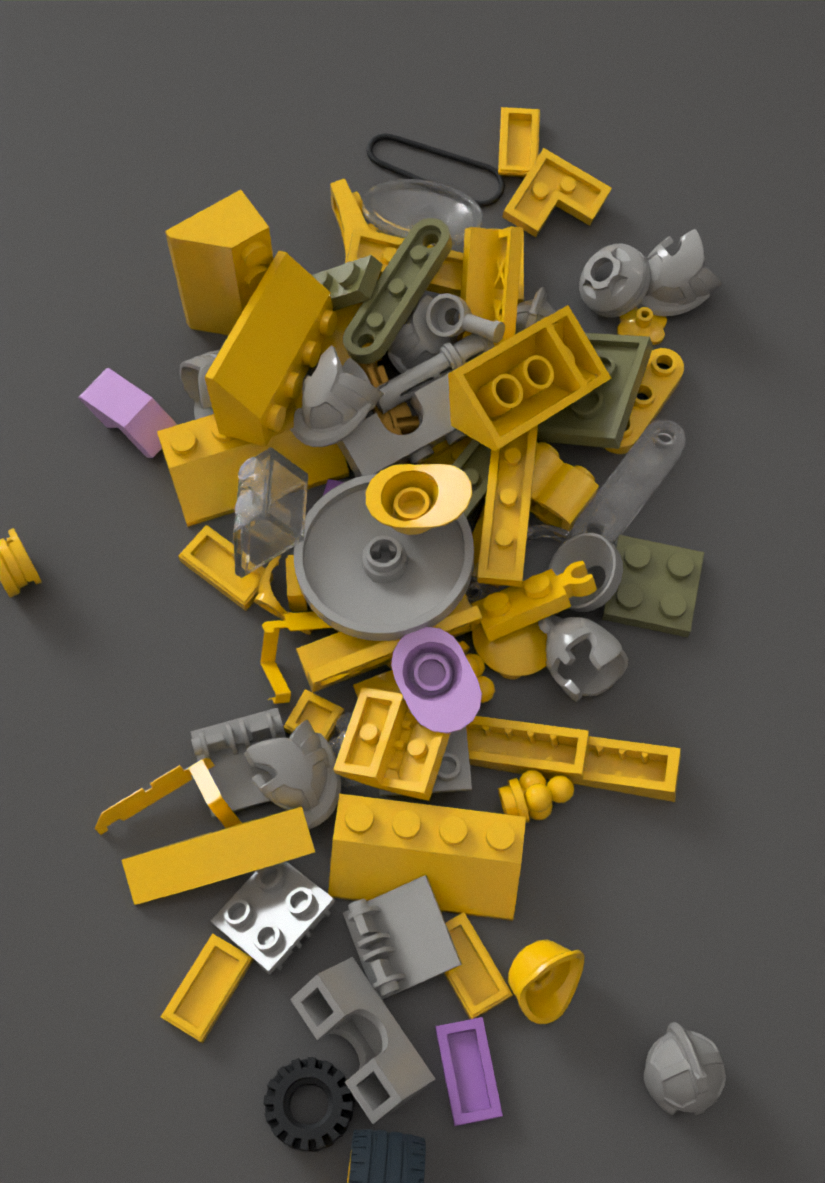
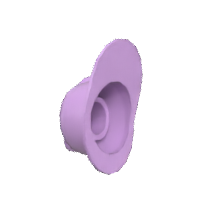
(436, 680)

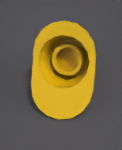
(418, 496)

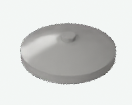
(374, 578)

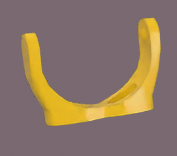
(265, 596)

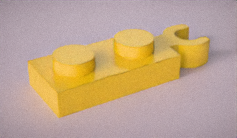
(535, 600)

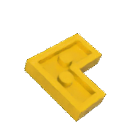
(553, 184)

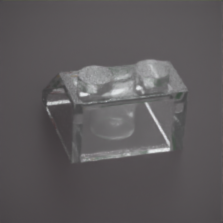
(268, 510)

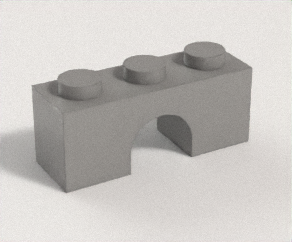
(375, 448)
(348, 1005)

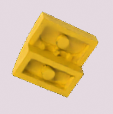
(390, 747)

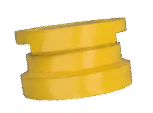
(15, 565)

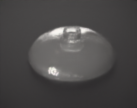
(401, 203)

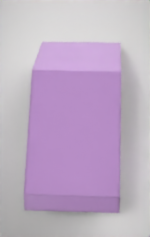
(127, 407)

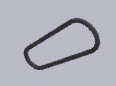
(495, 198)

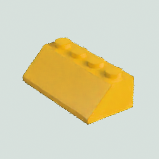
(219, 261)
(270, 352)
(208, 463)
(465, 853)

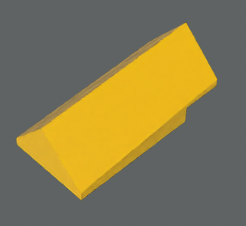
(524, 380)

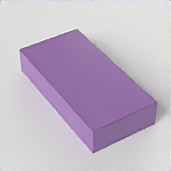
(468, 1072)

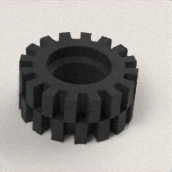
(278, 1097)

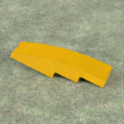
(218, 855)

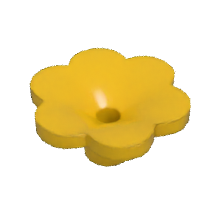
(643, 323)

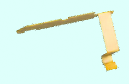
(293, 622)
(166, 785)

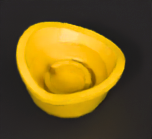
(545, 979)

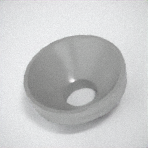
(622, 288)
(597, 554)

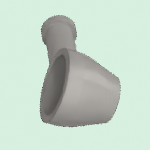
(441, 322)

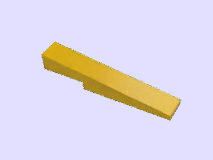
(571, 752)

